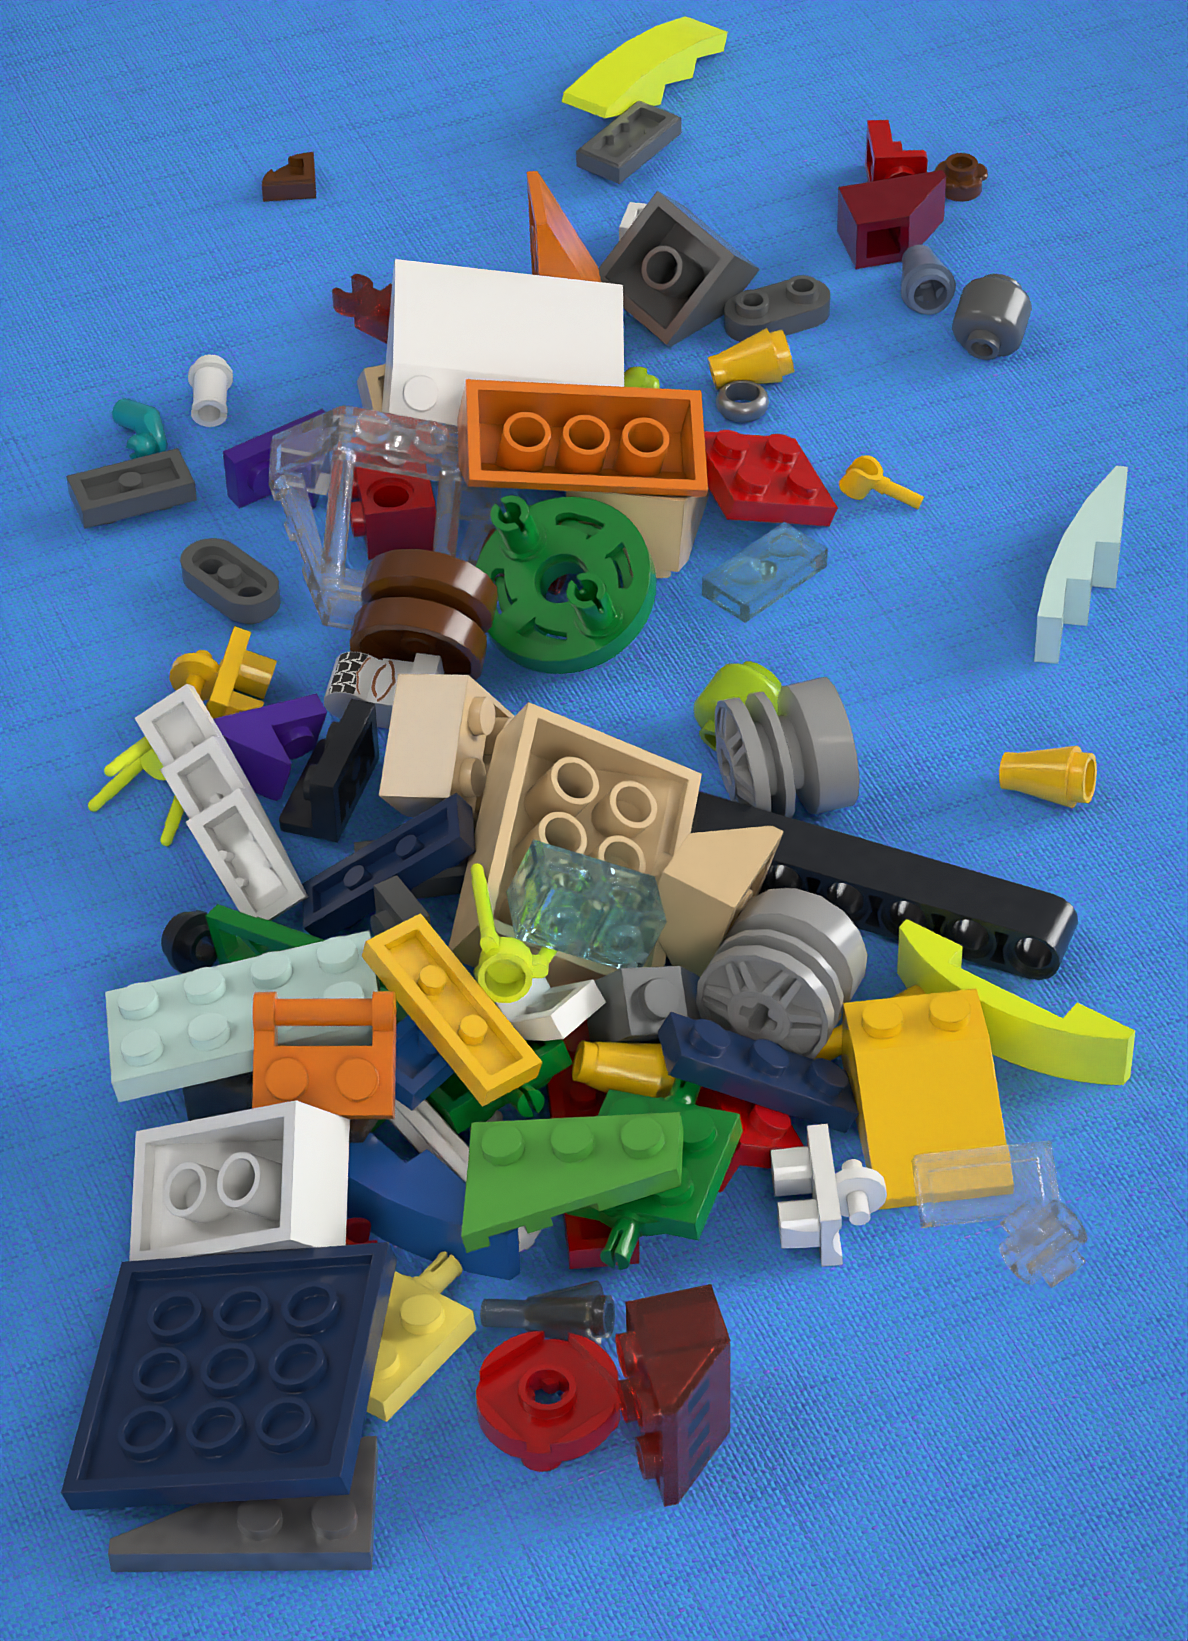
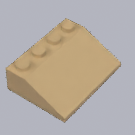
(576, 793)

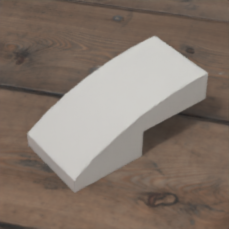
(554, 1011)

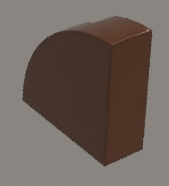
(291, 181)

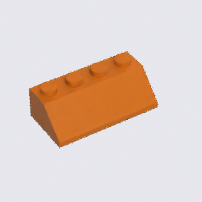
(582, 438)

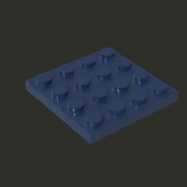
(232, 1378)

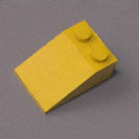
(920, 1082)

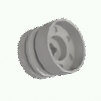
(797, 750)
(784, 971)

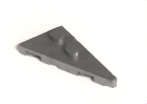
(261, 1533)

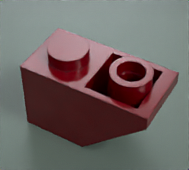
(889, 216)

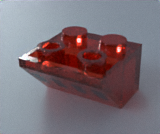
(675, 1385)

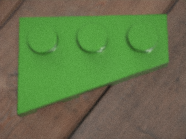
(549, 1167)

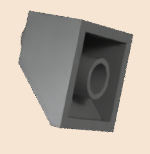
(675, 270)

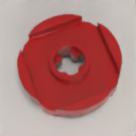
(547, 1432)

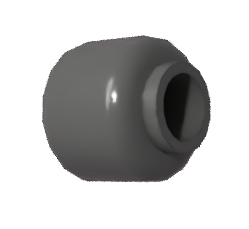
(992, 315)

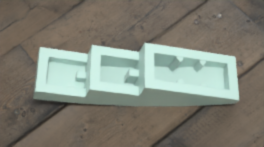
(1082, 561)

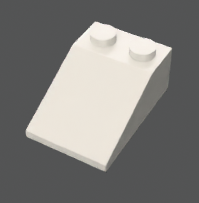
(241, 1183)

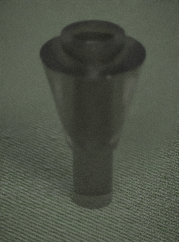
(572, 1310)

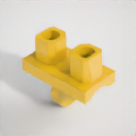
(215, 681)

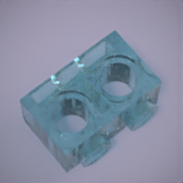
(585, 906)

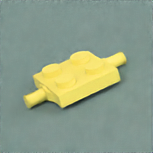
(417, 1334)

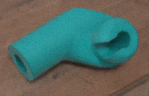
(145, 422)

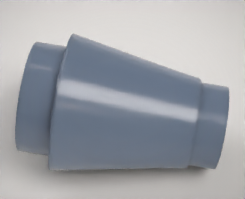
(925, 280)

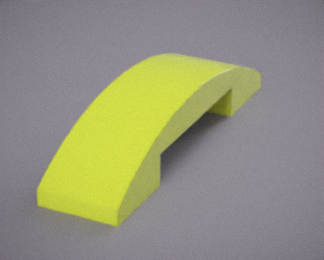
(1074, 1048)

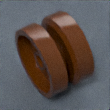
(425, 606)

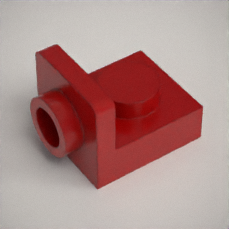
(886, 157)

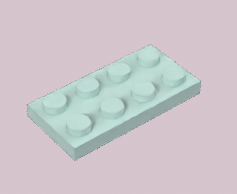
(202, 1021)

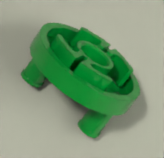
(537, 551)

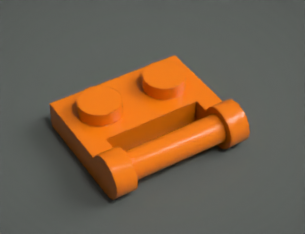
(337, 1079)

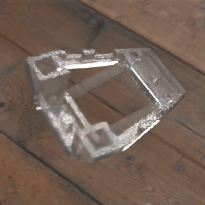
(323, 457)

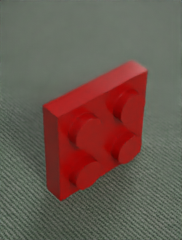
(765, 479)

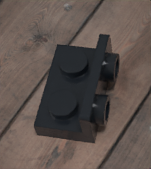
(334, 776)

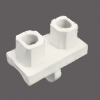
(817, 1221)

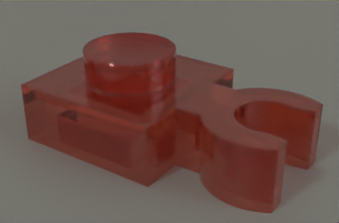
(366, 305)

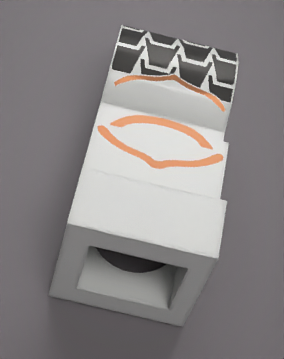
(373, 681)

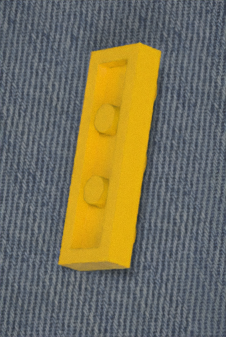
(451, 1009)

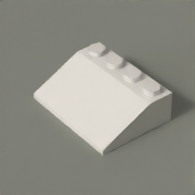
(495, 327)

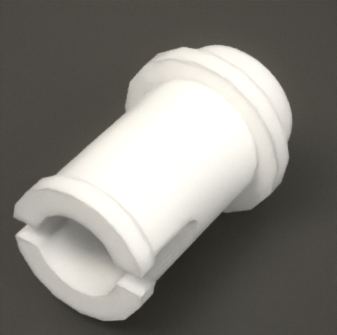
(210, 380)

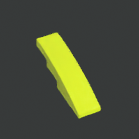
(644, 67)

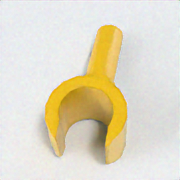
(867, 474)

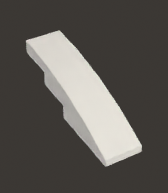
(221, 806)

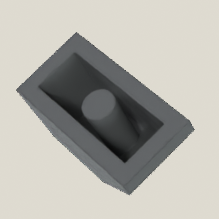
(640, 1003)

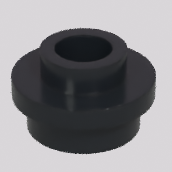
(188, 942)

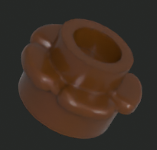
(963, 176)

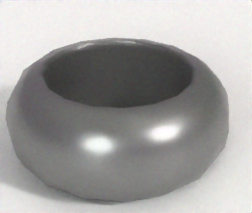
(742, 391)

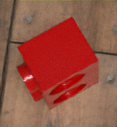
(392, 511)

